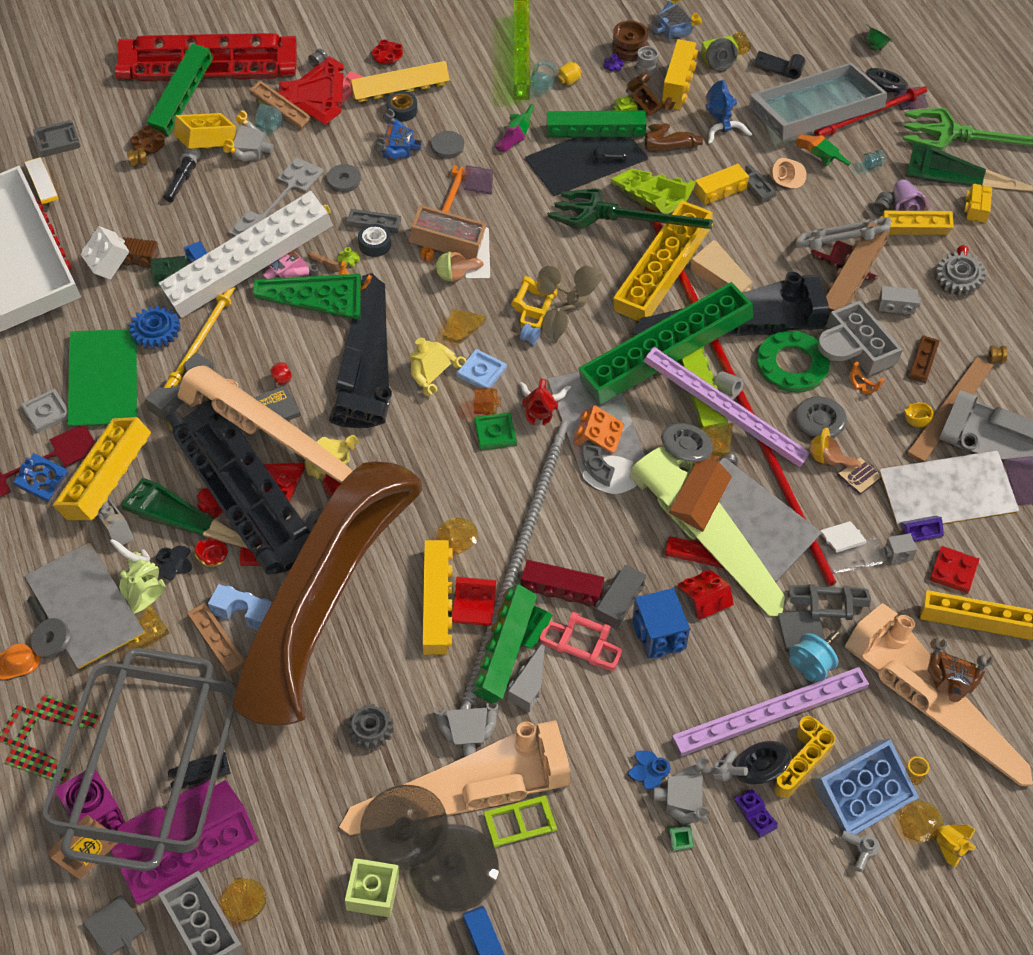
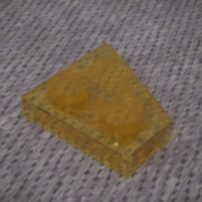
(153, 628)

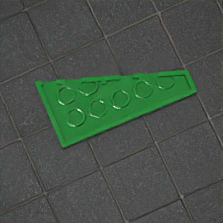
(326, 294)

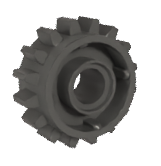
(370, 737)

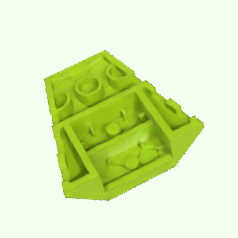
(654, 192)

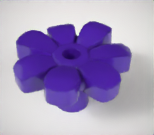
(613, 63)

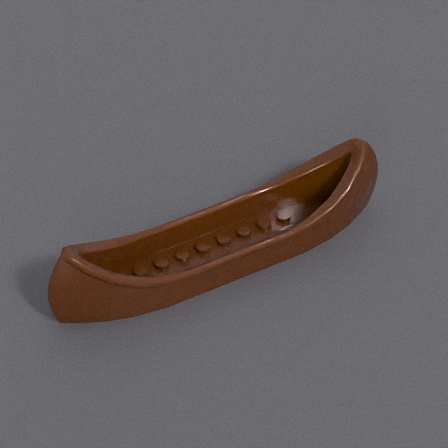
(349, 524)

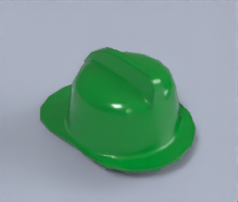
(877, 39)

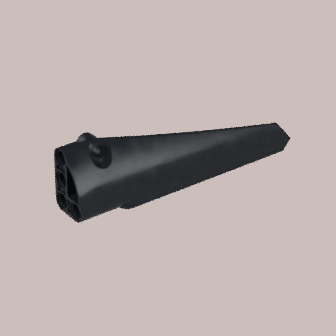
(778, 307)
(364, 365)

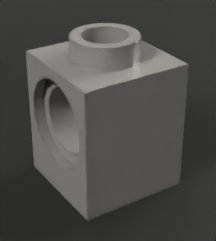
(900, 548)

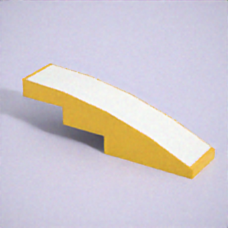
(41, 180)

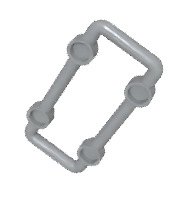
(819, 236)

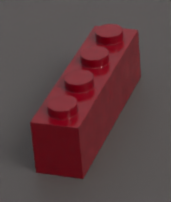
(562, 583)

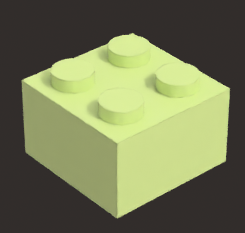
(372, 887)

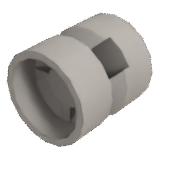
(647, 59)

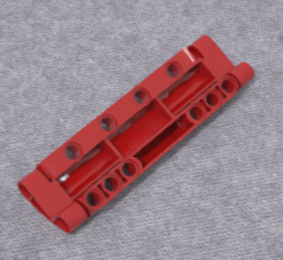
(239, 52)

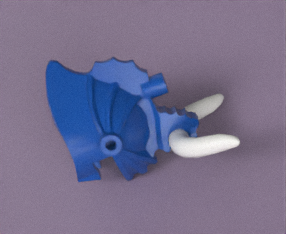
(720, 105)

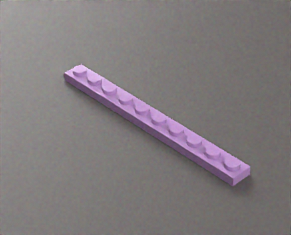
(726, 407)
(769, 711)

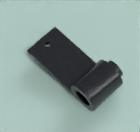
(790, 69)

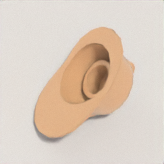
(788, 173)

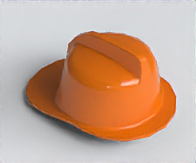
(17, 661)

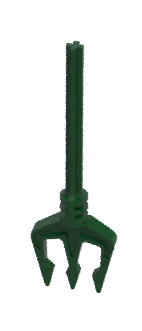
(596, 209)

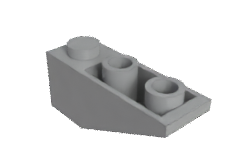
(114, 523)
(527, 687)

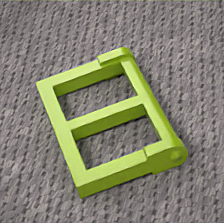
(523, 833)

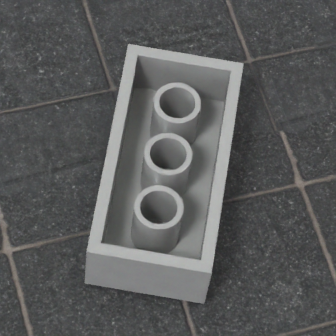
(199, 918)

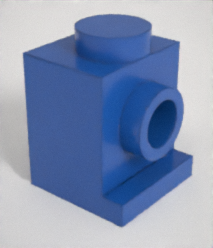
(194, 251)

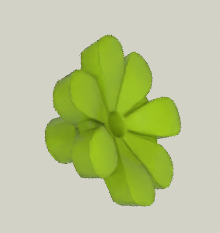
(348, 257)

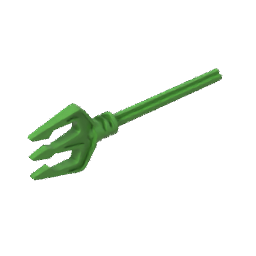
(948, 130)

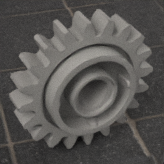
(960, 273)

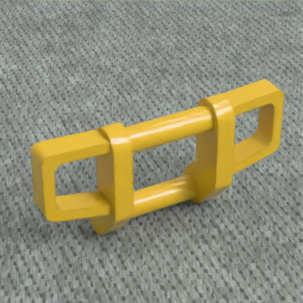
(526, 310)

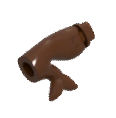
(657, 142)

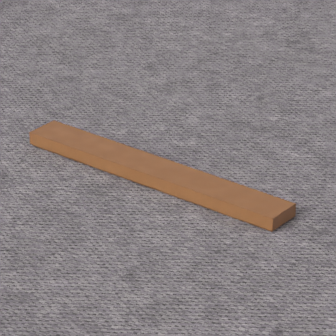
(930, 436)

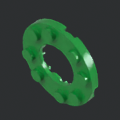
(788, 381)

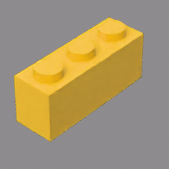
(721, 184)

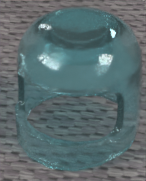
(540, 80)
(268, 117)

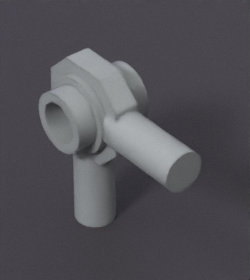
(723, 768)
(866, 846)

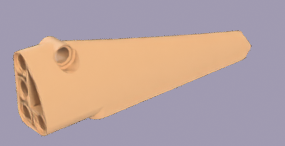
(252, 415)
(493, 774)

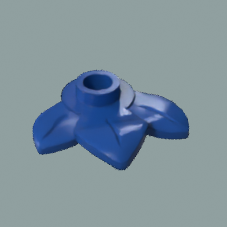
(647, 771)

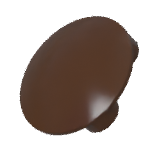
(148, 138)

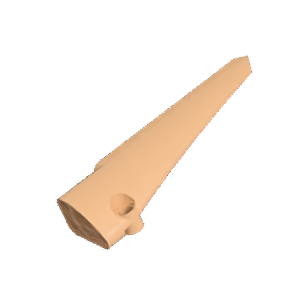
(902, 665)

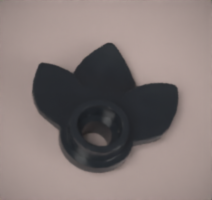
(175, 563)

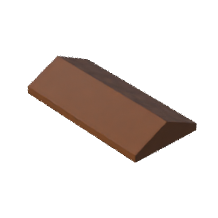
(701, 493)

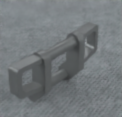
(812, 599)

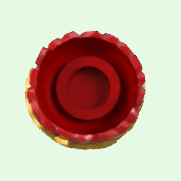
(211, 552)

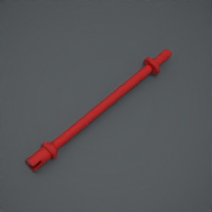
(910, 95)

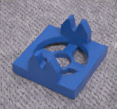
(44, 494)

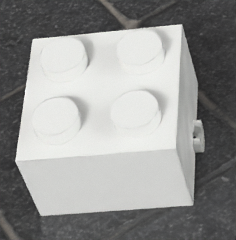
(104, 252)

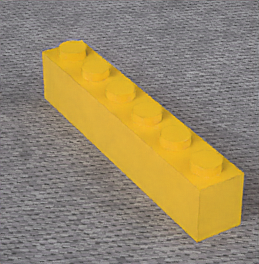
(399, 80)
(436, 601)
(977, 614)

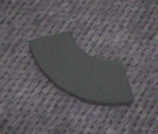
(596, 465)

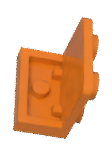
(598, 428)

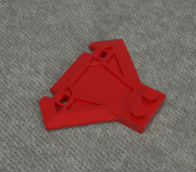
(317, 90)

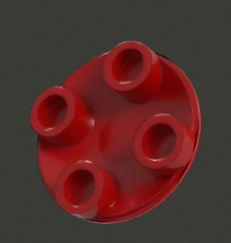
(387, 52)

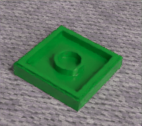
(495, 431)

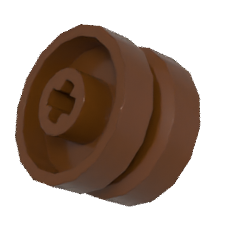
(628, 39)

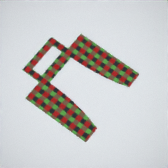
(31, 759)

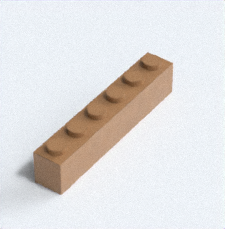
(855, 270)

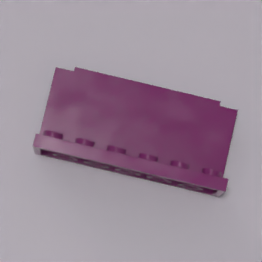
(224, 834)

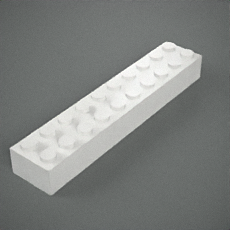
(246, 254)

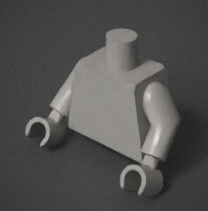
(467, 726)
(684, 794)

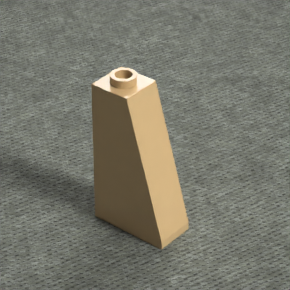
(719, 268)

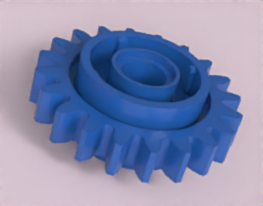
(154, 327)

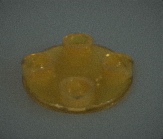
(460, 533)
(920, 821)
(243, 900)

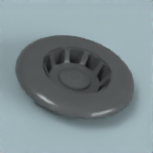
(822, 412)
(687, 442)

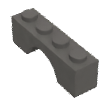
(165, 400)

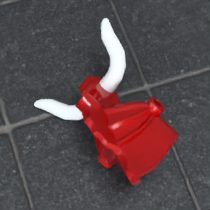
(541, 402)

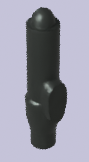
(39, 614)

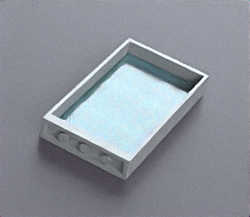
(817, 101)

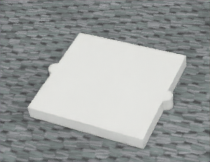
(843, 537)

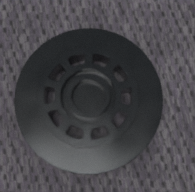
(887, 80)
(764, 761)

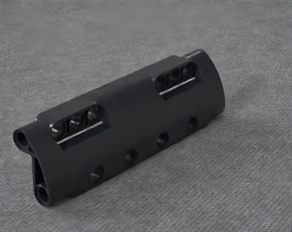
(241, 487)

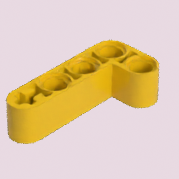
(801, 760)

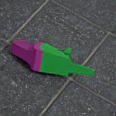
(516, 130)

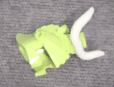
(140, 583)

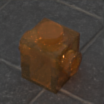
(486, 401)

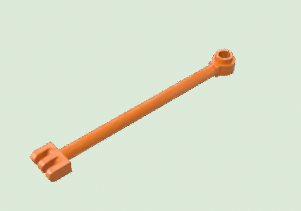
(459, 175)

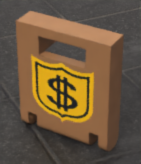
(81, 844)

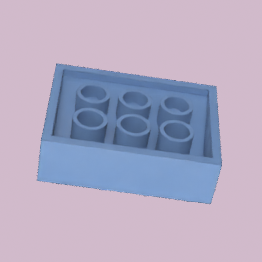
(865, 786)

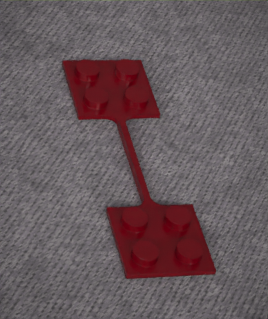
(68, 446)

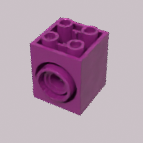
(98, 802)

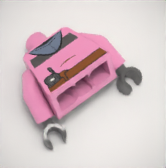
(290, 266)

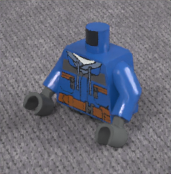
(397, 140)

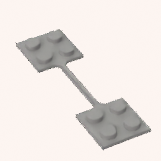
(297, 175)

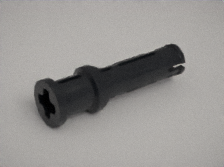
(182, 174)

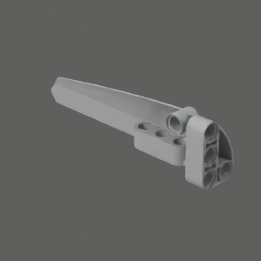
(988, 427)

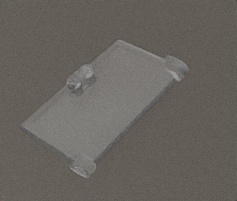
(851, 559)

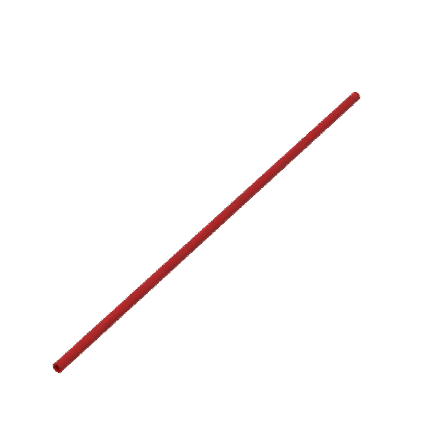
(767, 451)

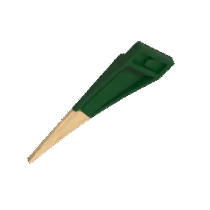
(938, 166)
(162, 506)

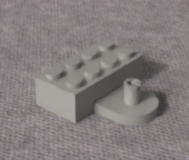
(858, 335)

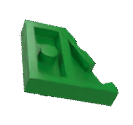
(537, 623)

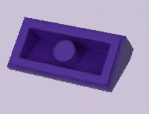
(923, 528)

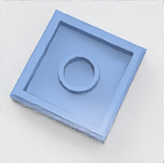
(481, 370)

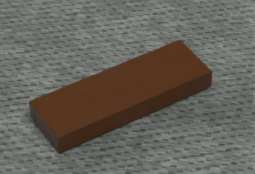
(924, 359)

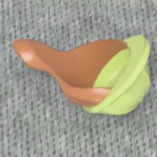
(453, 266)

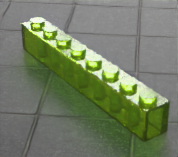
(521, 50)

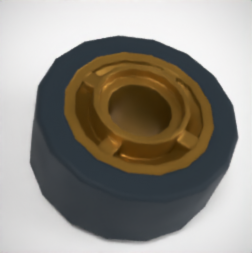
(403, 104)

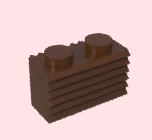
(140, 251)

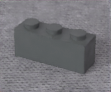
(620, 596)

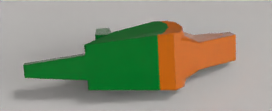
(821, 148)

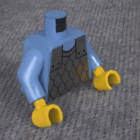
(675, 22)

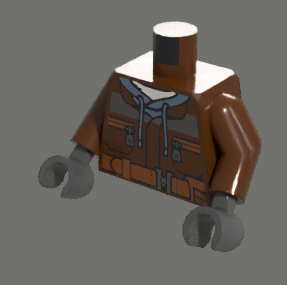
(954, 674)

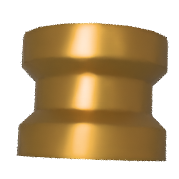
(997, 354)

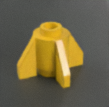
(954, 841)

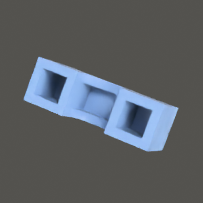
(228, 600)

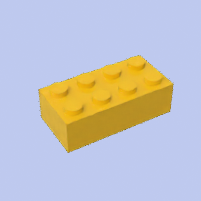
(680, 73)

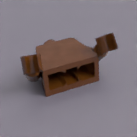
(644, 97)

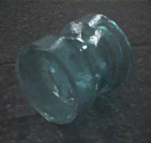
(874, 159)

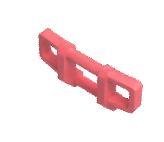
(568, 631)

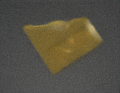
(462, 325)

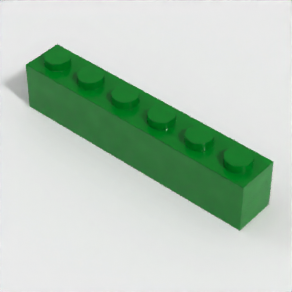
(180, 88)
(596, 123)
(504, 644)

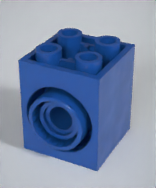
(660, 623)

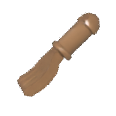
(332, 265)

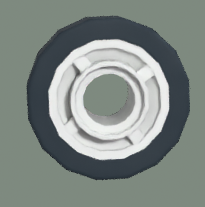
(374, 240)

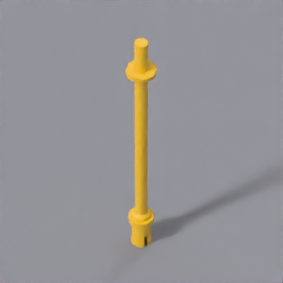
(175, 378)

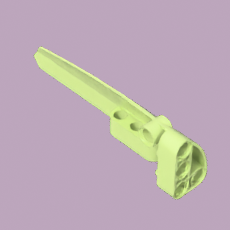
(721, 536)

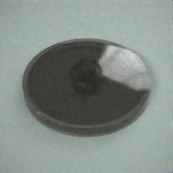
(404, 826)
(460, 873)

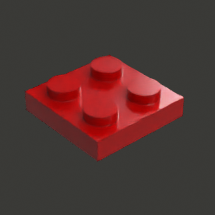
(954, 569)

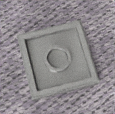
(45, 410)

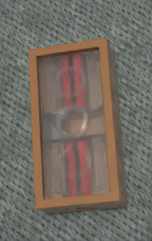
(447, 232)

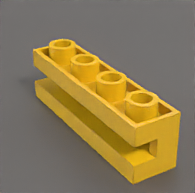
(920, 222)

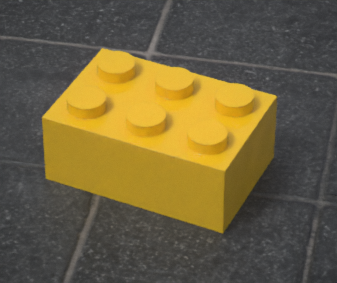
(203, 130)

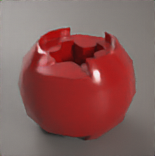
(281, 373)

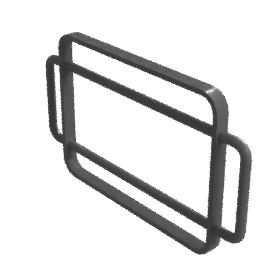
(158, 843)

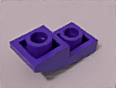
(755, 813)

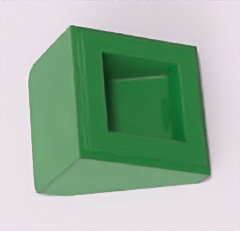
(680, 837)

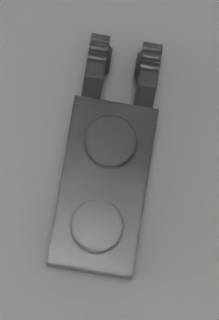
(759, 185)

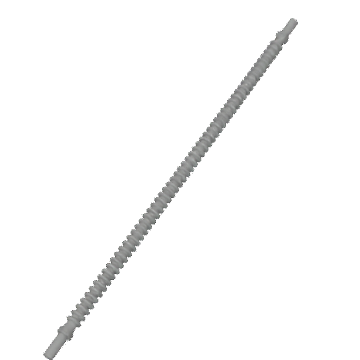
(520, 549)

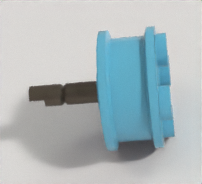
(814, 656)

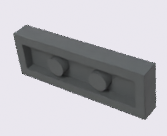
(362, 218)

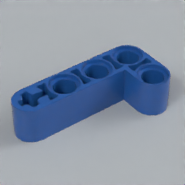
(482, 932)

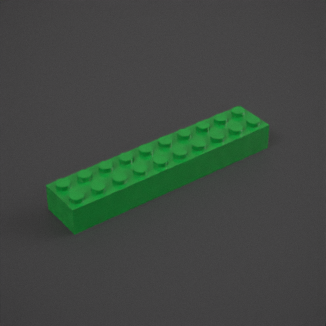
(674, 336)

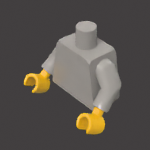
(248, 143)

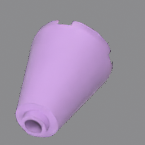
(909, 198)

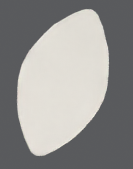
(621, 479)

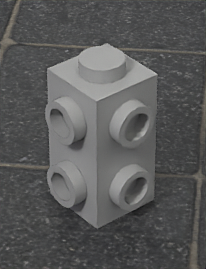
(899, 300)

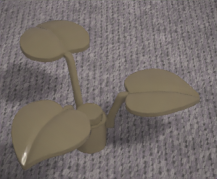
(547, 281)

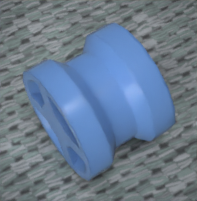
(530, 334)

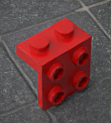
(708, 593)
(474, 601)

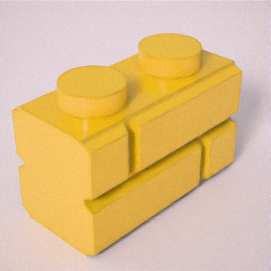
(978, 203)

